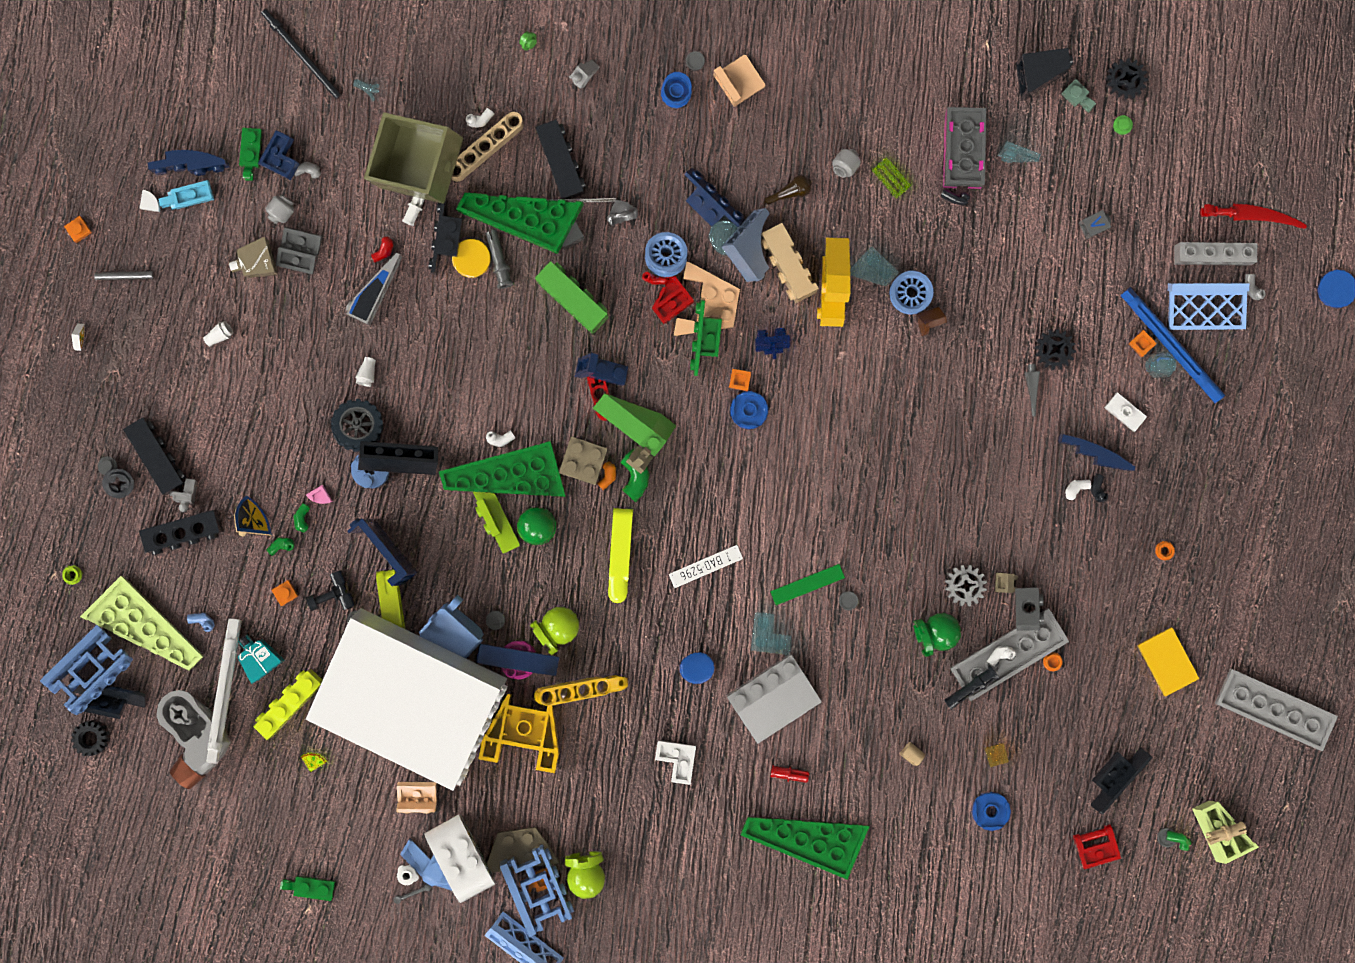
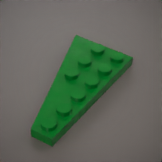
(517, 472)

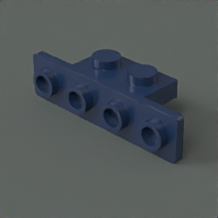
(709, 202)

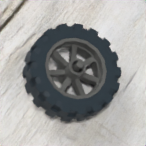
(352, 407)

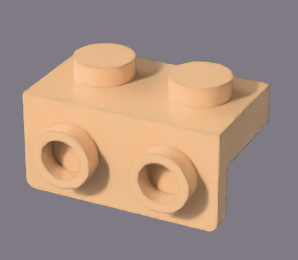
(416, 797)

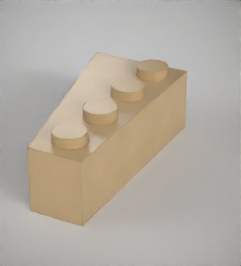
(788, 263)

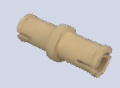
(1226, 833)

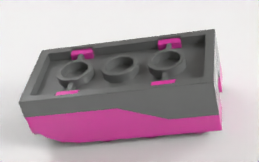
(964, 147)

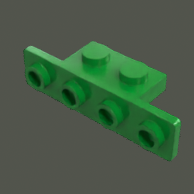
(708, 336)

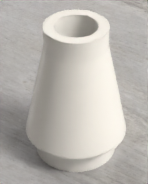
(219, 333)
(366, 372)

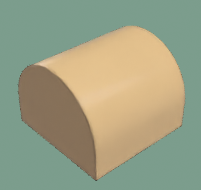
(912, 754)

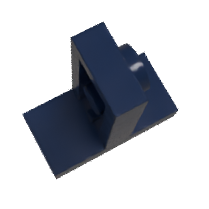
(601, 369)

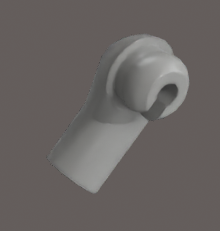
(309, 168)
(1254, 292)

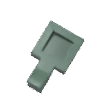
(1076, 94)

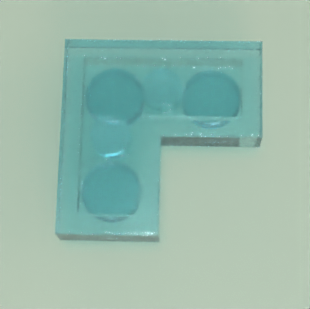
(763, 638)

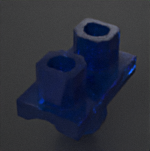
(774, 344)

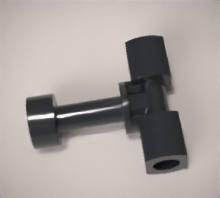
(337, 591)

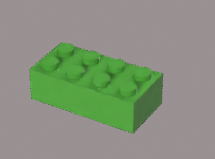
(571, 297)

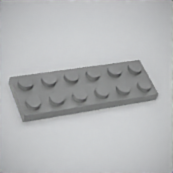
(1028, 646)
(1276, 710)

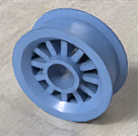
(678, 248)
(926, 284)

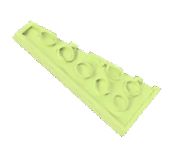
(134, 618)

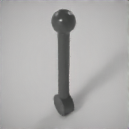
(398, 899)

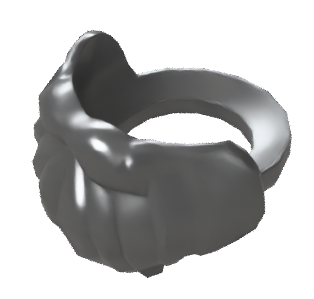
(621, 212)

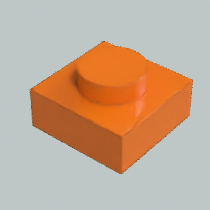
(78, 229)
(1142, 343)
(740, 380)
(285, 593)

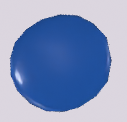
(676, 90)
(697, 668)

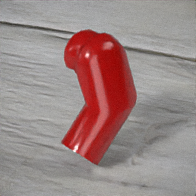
(385, 249)
(654, 280)

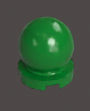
(536, 526)
(939, 633)

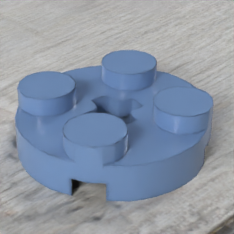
(365, 479)

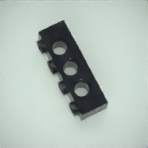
(151, 536)

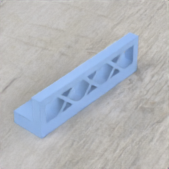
(516, 948)

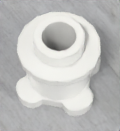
(407, 869)

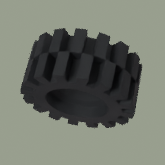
(78, 738)

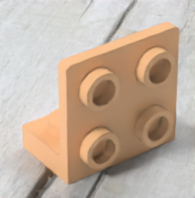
(739, 80)

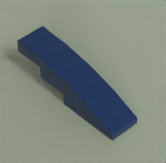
(1101, 455)
(517, 659)

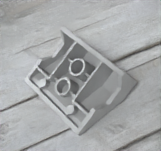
(773, 698)

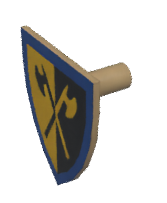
(250, 518)

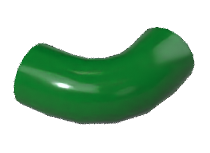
(638, 482)

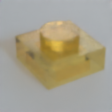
(996, 754)

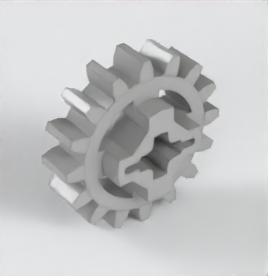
(965, 577)

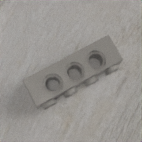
(1215, 253)

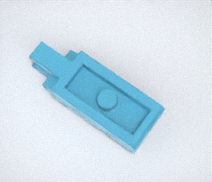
(188, 195)

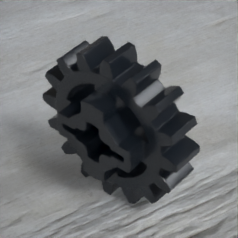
(1124, 71)
(1059, 355)

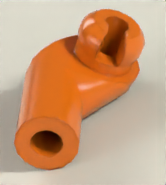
(610, 475)

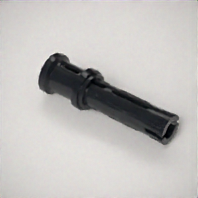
(979, 682)

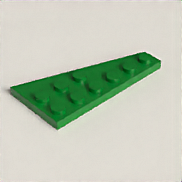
(531, 219)
(820, 844)

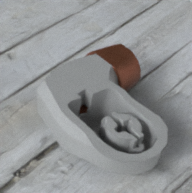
(190, 725)

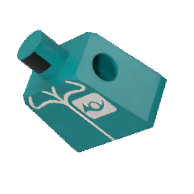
(258, 658)

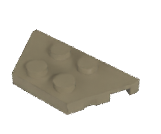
(517, 844)

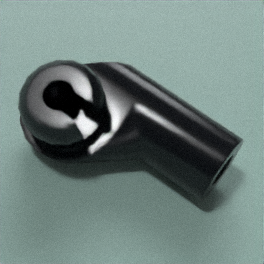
(955, 199)
(1096, 489)

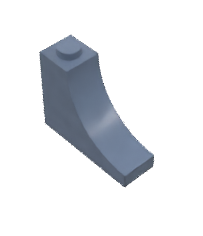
(745, 247)

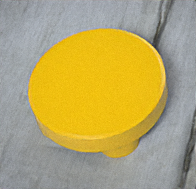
(472, 258)

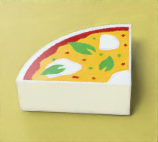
(78, 336)

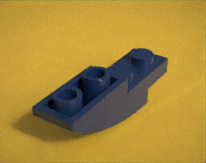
(195, 161)

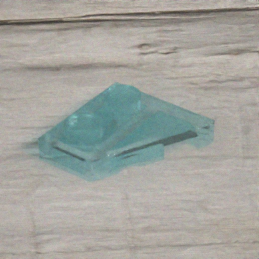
(1015, 153)
(874, 268)

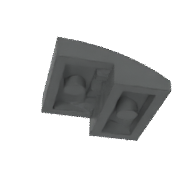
(299, 250)

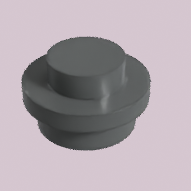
(107, 464)

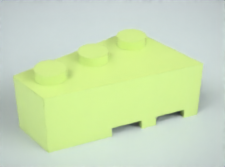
(1211, 818)

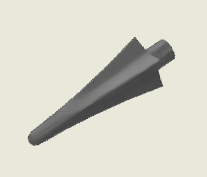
(1032, 379)

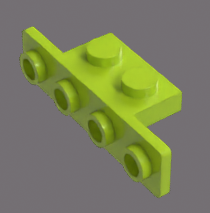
(496, 521)

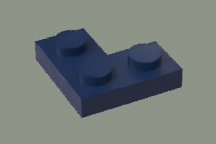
(275, 156)

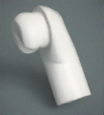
(479, 121)
(499, 440)
(1075, 486)
(1001, 653)

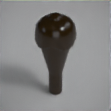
(798, 187)

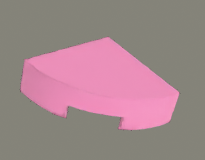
(320, 495)

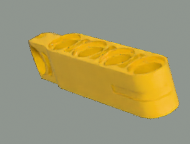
(610, 684)

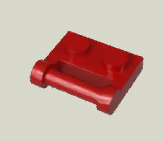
(1098, 853)

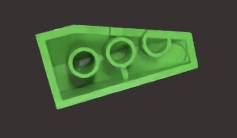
(640, 424)

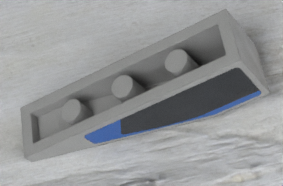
(369, 298)

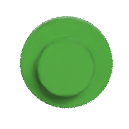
(528, 40)
(1122, 125)

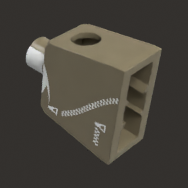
(255, 259)

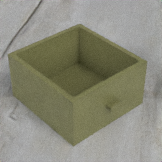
(413, 157)

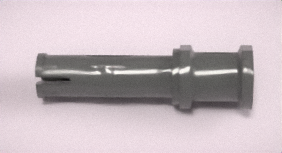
(500, 268)

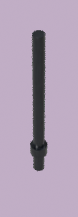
(277, 27)

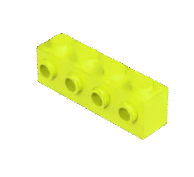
(288, 704)

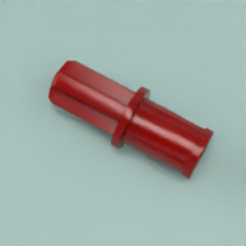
(789, 774)

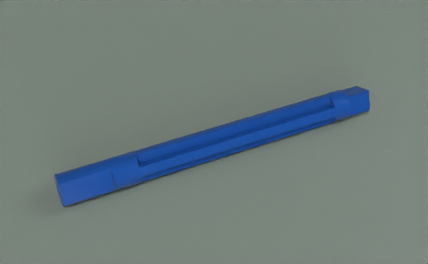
(1172, 345)

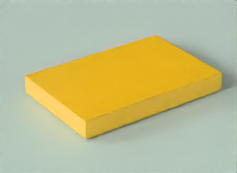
(1168, 661)

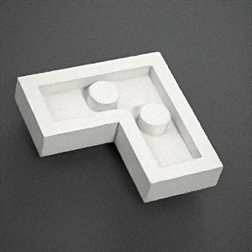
(681, 755)

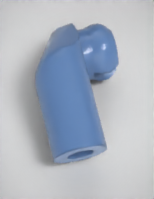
(203, 619)

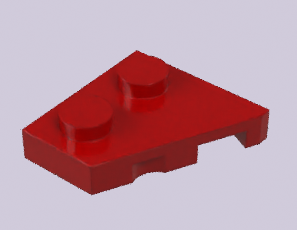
(672, 300)

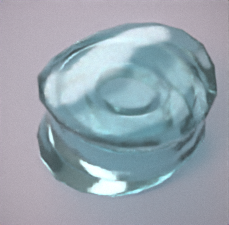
(720, 234)

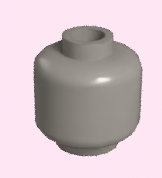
(846, 163)
(280, 209)

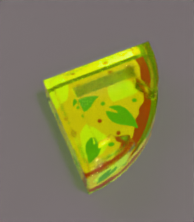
(313, 760)

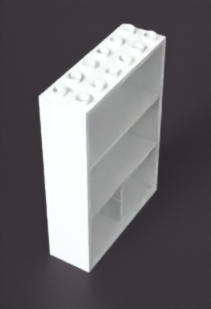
(407, 699)

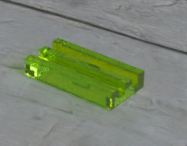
(881, 166)

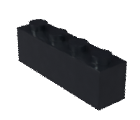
(559, 159)
(155, 456)
(397, 458)

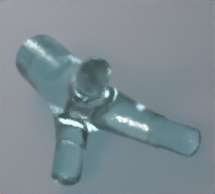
(368, 88)

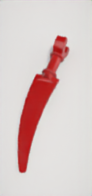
(1250, 212)

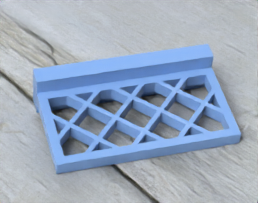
(1207, 289)

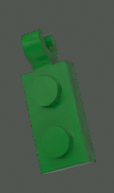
(250, 151)
(310, 887)

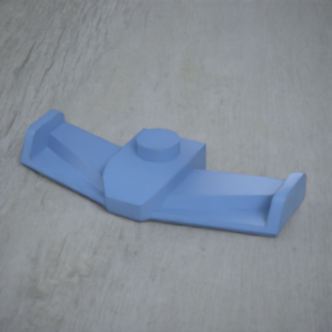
(424, 866)

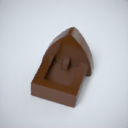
(930, 319)

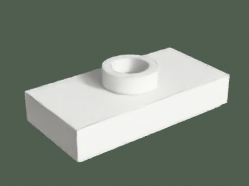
(1125, 412)

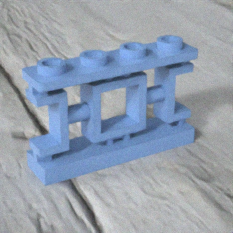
(76, 660)
(523, 895)

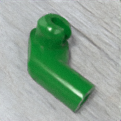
(299, 520)
(280, 543)
(1180, 838)

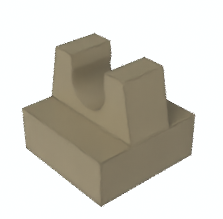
(639, 459)
(1005, 582)

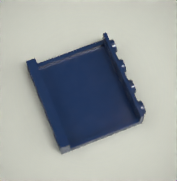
(387, 548)

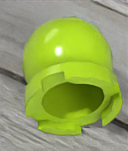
(557, 627)
(585, 876)

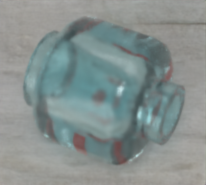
(1160, 365)

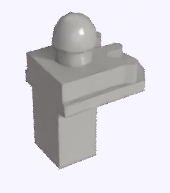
(583, 73)
(187, 496)

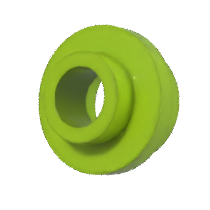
(66, 575)

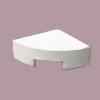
(149, 202)

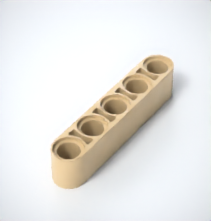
(495, 145)

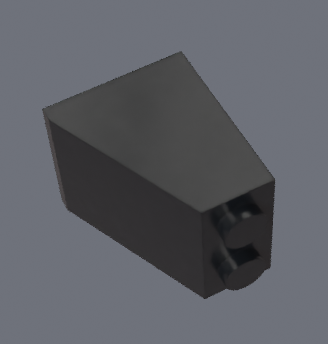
(1041, 69)

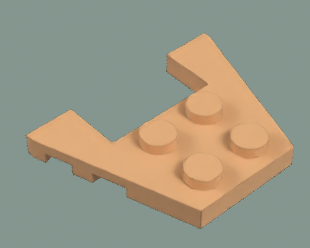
(719, 297)

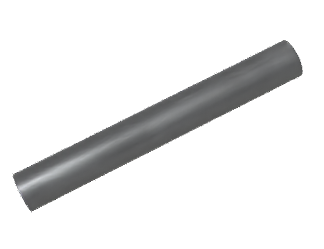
(123, 275)

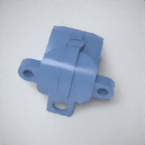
(452, 629)

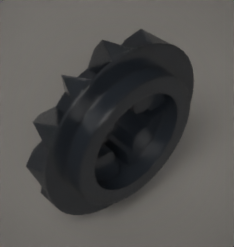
(113, 489)

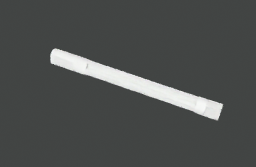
(223, 690)

